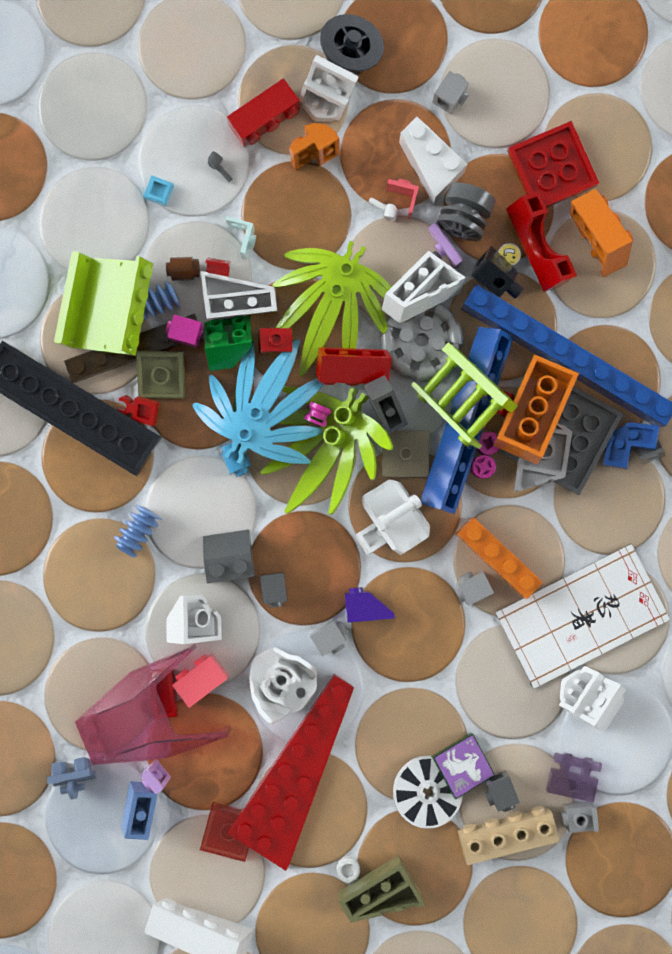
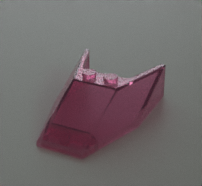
(132, 722)

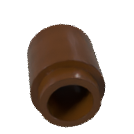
(183, 268)

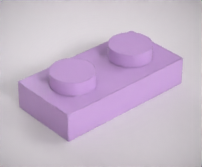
(155, 777)

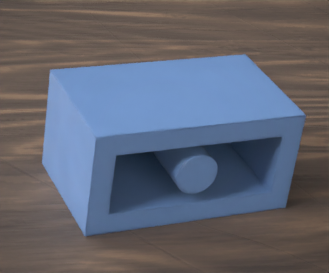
(138, 812)

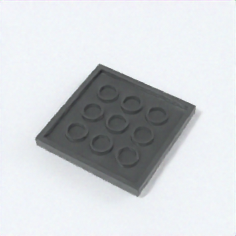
(591, 429)

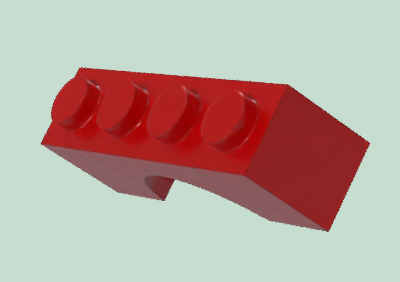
(528, 220)

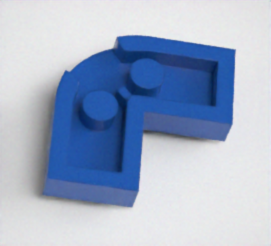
(626, 437)

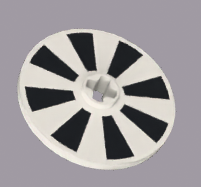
(411, 799)

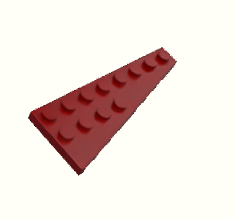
(282, 800)

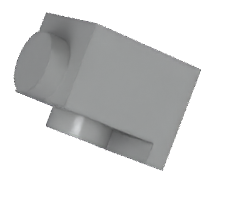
(575, 810)

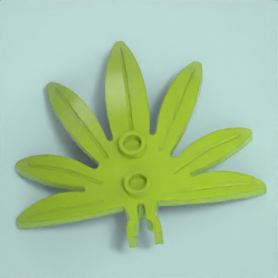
(340, 284)
(342, 430)

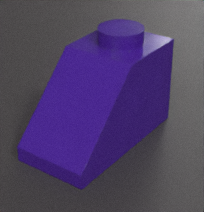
(365, 607)

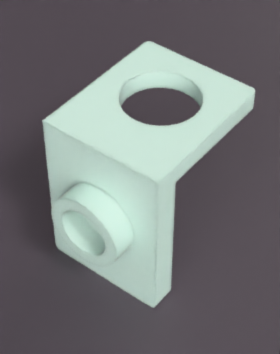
(249, 239)

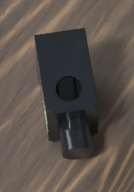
(496, 274)

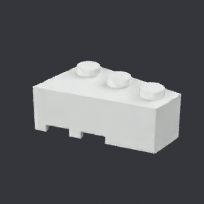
(422, 288)
(235, 297)

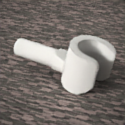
(390, 209)

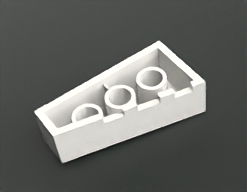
(196, 930)

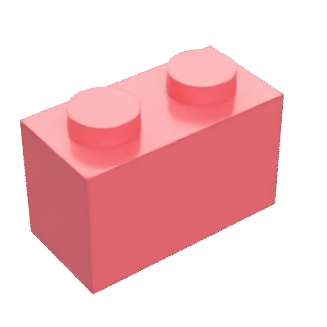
(200, 680)

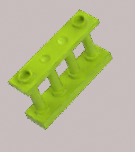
(484, 387)

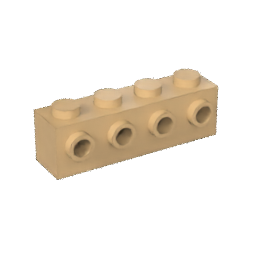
(508, 835)

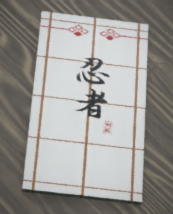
(582, 616)

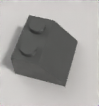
(228, 556)

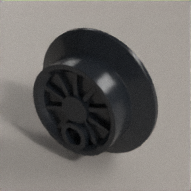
(351, 43)

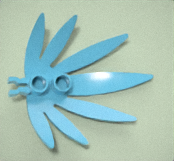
(252, 420)

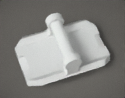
(397, 515)

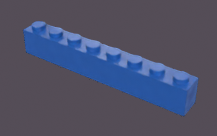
(452, 456)

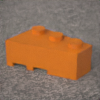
(602, 230)

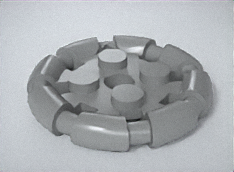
(424, 355)

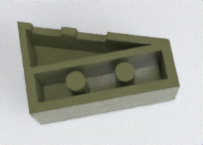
(380, 892)

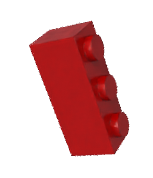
(264, 113)
(352, 365)

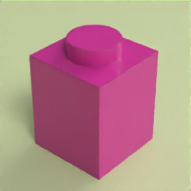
(184, 331)

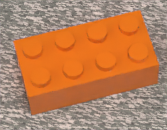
(539, 408)

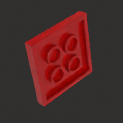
(553, 164)

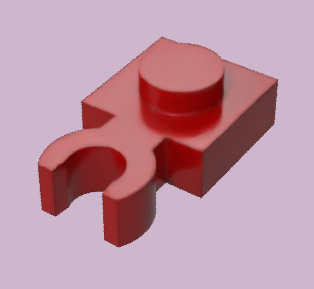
(142, 409)

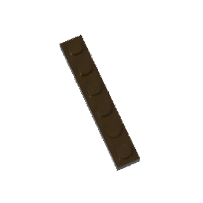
(97, 362)

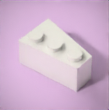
(431, 158)

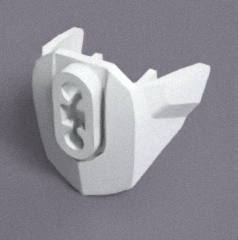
(278, 698)

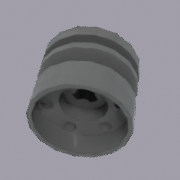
(466, 211)

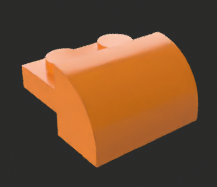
(319, 144)

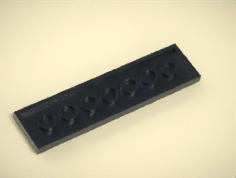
(75, 410)

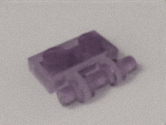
(573, 784)

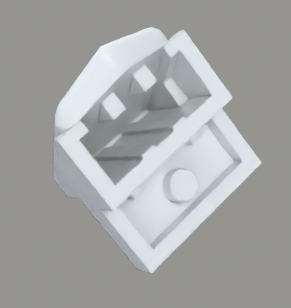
(327, 90)
(591, 697)

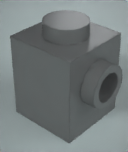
(501, 792)

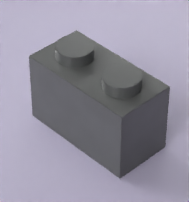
(385, 404)

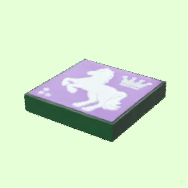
(463, 765)

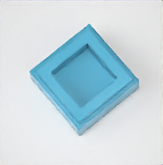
(158, 191)

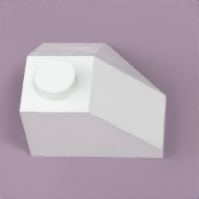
(193, 621)

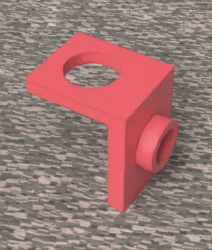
(406, 188)

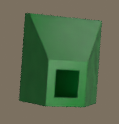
(227, 341)

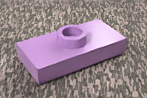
(444, 246)

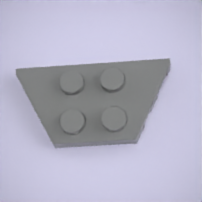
(552, 465)

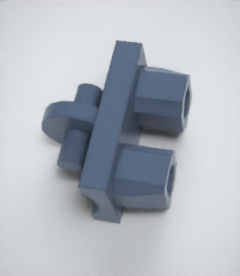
(61, 776)

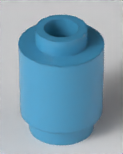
(232, 466)

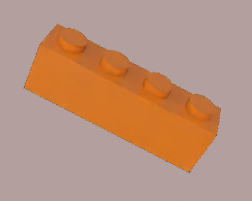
(498, 558)

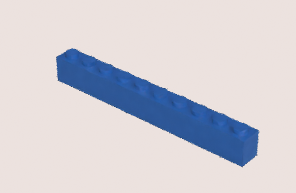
(558, 349)

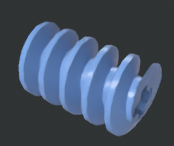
(160, 299)
(136, 531)

